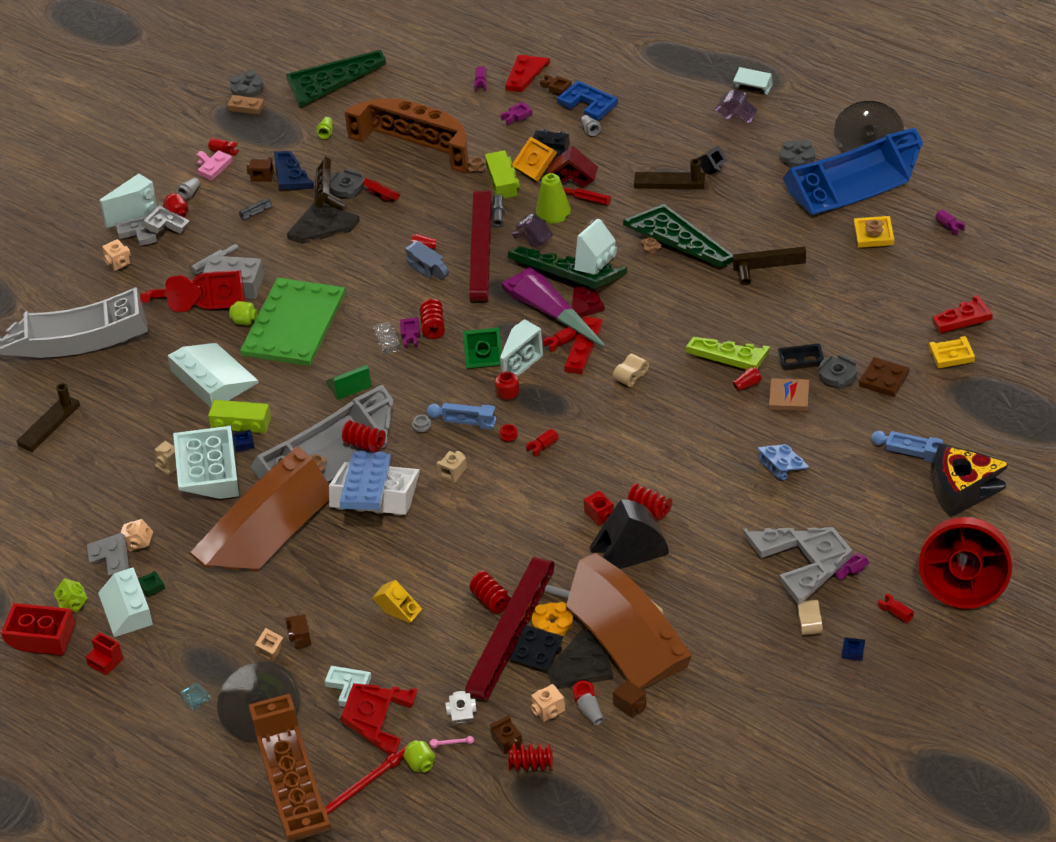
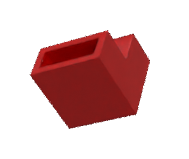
(105, 654)

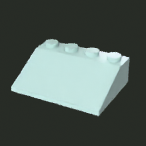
(210, 372)
(206, 462)

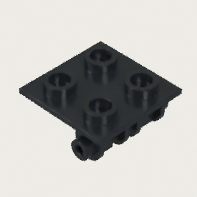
(536, 648)

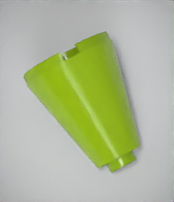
(552, 200)

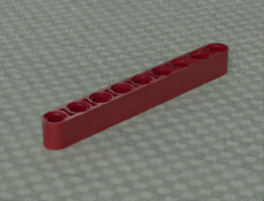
(480, 246)
(509, 628)

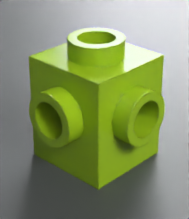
(70, 595)

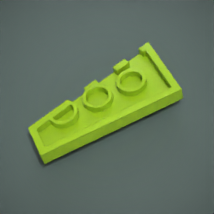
(728, 352)

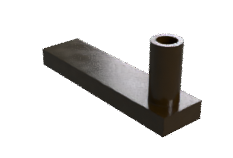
(672, 180)
(322, 186)
(766, 259)
(50, 420)

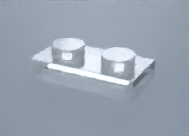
(386, 337)

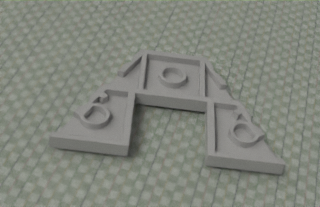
(821, 546)

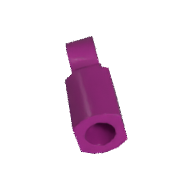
(480, 78)
(949, 221)

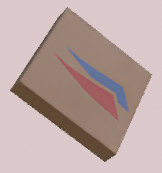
(789, 394)

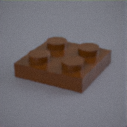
(884, 377)

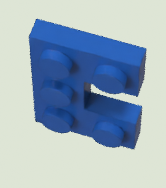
(599, 101)

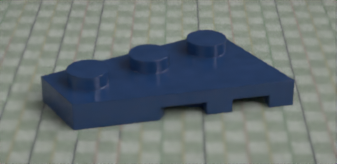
(289, 172)

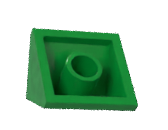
(482, 347)
(350, 382)

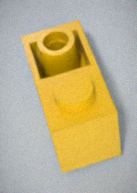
(397, 602)

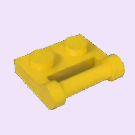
(951, 352)

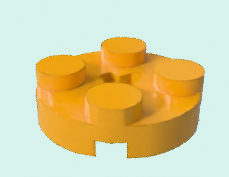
(557, 611)

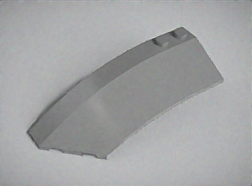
(77, 329)
(326, 436)

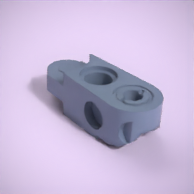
(425, 260)

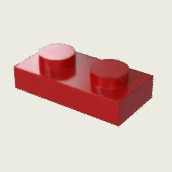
(375, 187)

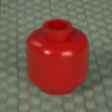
(176, 204)
(507, 385)

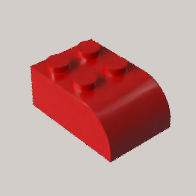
(38, 628)

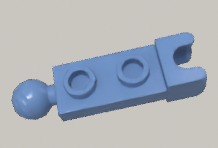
(464, 414)
(908, 444)

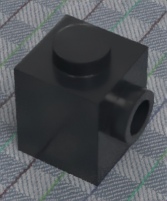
(712, 160)

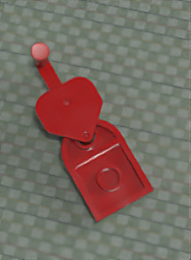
(218, 288)

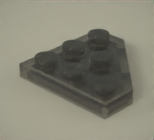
(322, 223)
(581, 661)

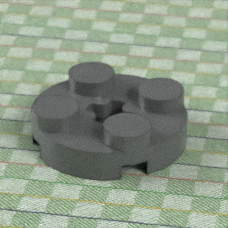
(239, 84)
(791, 148)
(339, 184)
(828, 370)

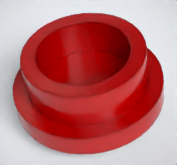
(508, 432)

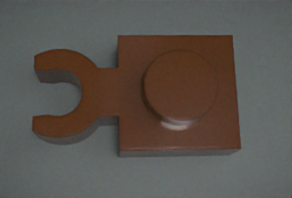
(556, 85)

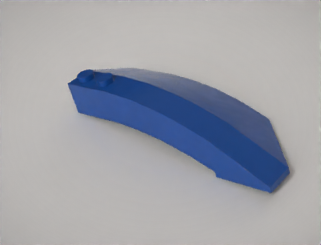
(855, 173)

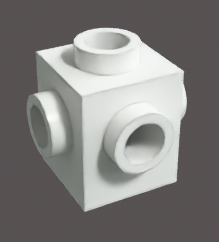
(464, 714)

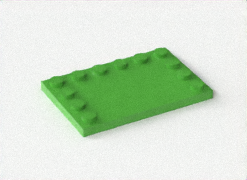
(293, 321)

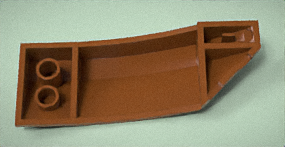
(265, 515)
(626, 622)

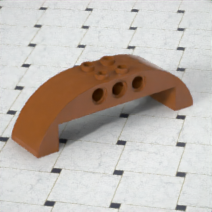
(410, 123)
(288, 769)

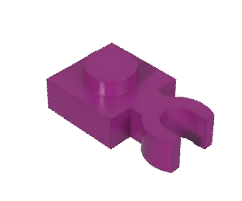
(517, 112)
(409, 331)
(853, 565)

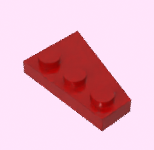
(524, 71)
(963, 316)

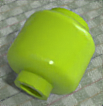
(243, 313)
(419, 756)

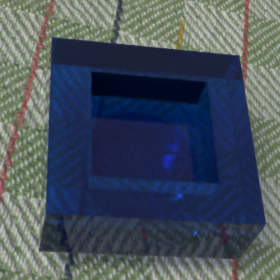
(243, 440)
(853, 649)

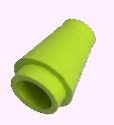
(324, 129)

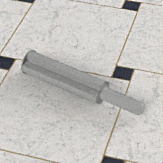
(199, 266)

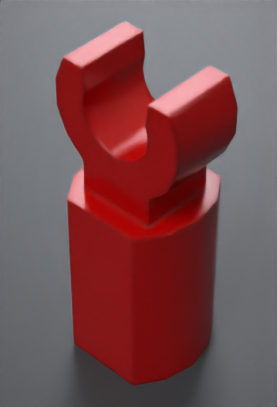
(223, 146)
(560, 338)
(542, 442)
(896, 608)

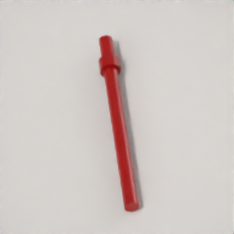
(391, 762)

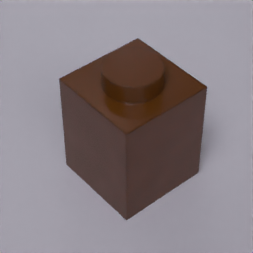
(629, 699)

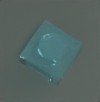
(195, 695)

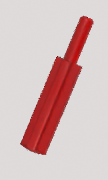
(589, 196)

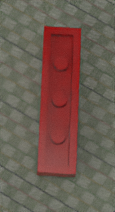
(582, 348)

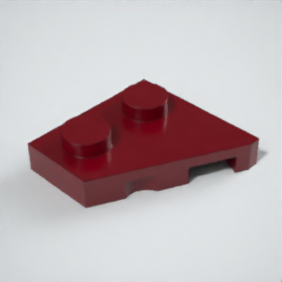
(586, 301)

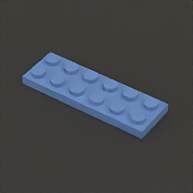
(365, 481)

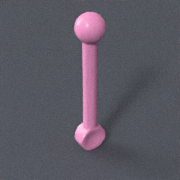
(434, 742)

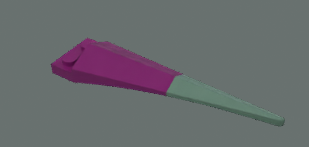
(539, 293)

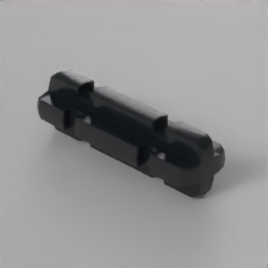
(255, 208)

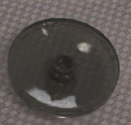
(865, 123)
(251, 685)

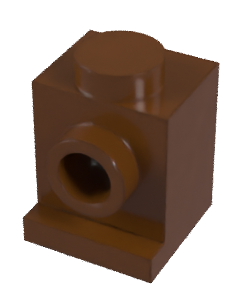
(260, 170)
(298, 630)
(505, 734)

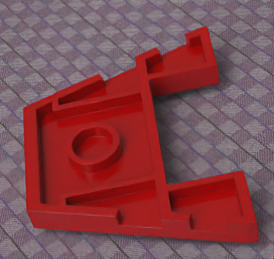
(367, 709)

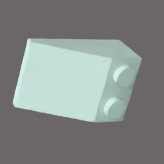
(129, 201)
(522, 348)

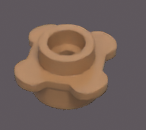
(476, 164)
(874, 227)
(650, 245)
(320, 461)

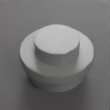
(421, 423)

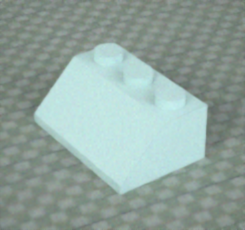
(594, 248)
(125, 603)

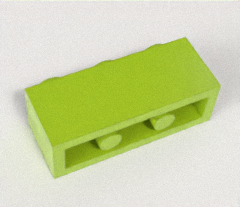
(502, 174)
(240, 415)

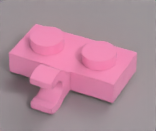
(212, 166)

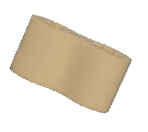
(630, 370)
(809, 618)

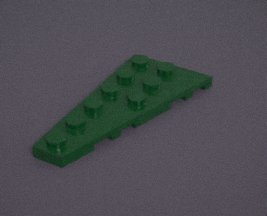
(322, 79)
(674, 230)
(565, 267)

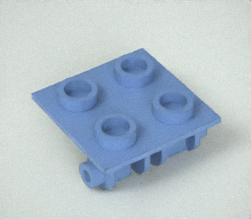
(780, 460)

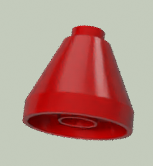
(965, 562)

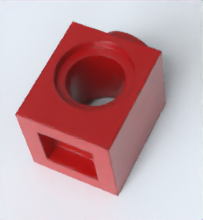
(598, 507)

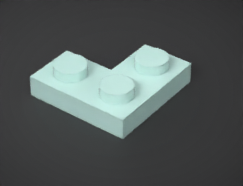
(344, 678)

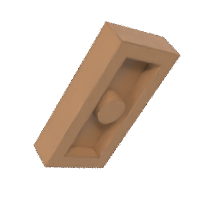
(245, 104)

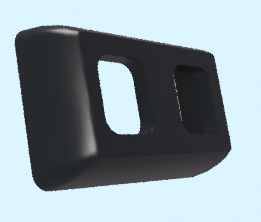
(799, 354)

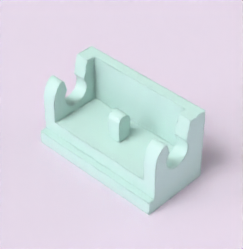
(754, 79)

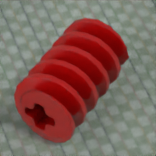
(432, 319)
(363, 436)
(657, 505)
(489, 592)
(530, 757)

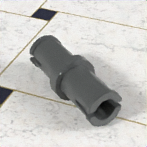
(497, 211)

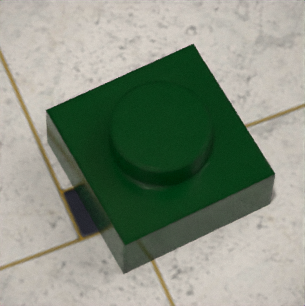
(151, 583)

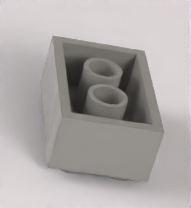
(251, 271)

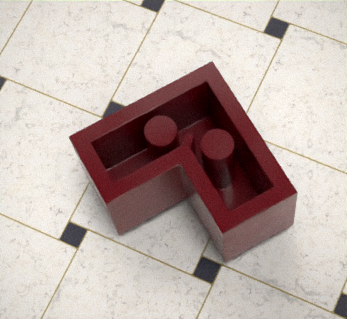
(574, 166)

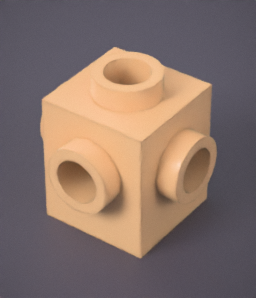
(116, 254)
(137, 534)
(547, 703)

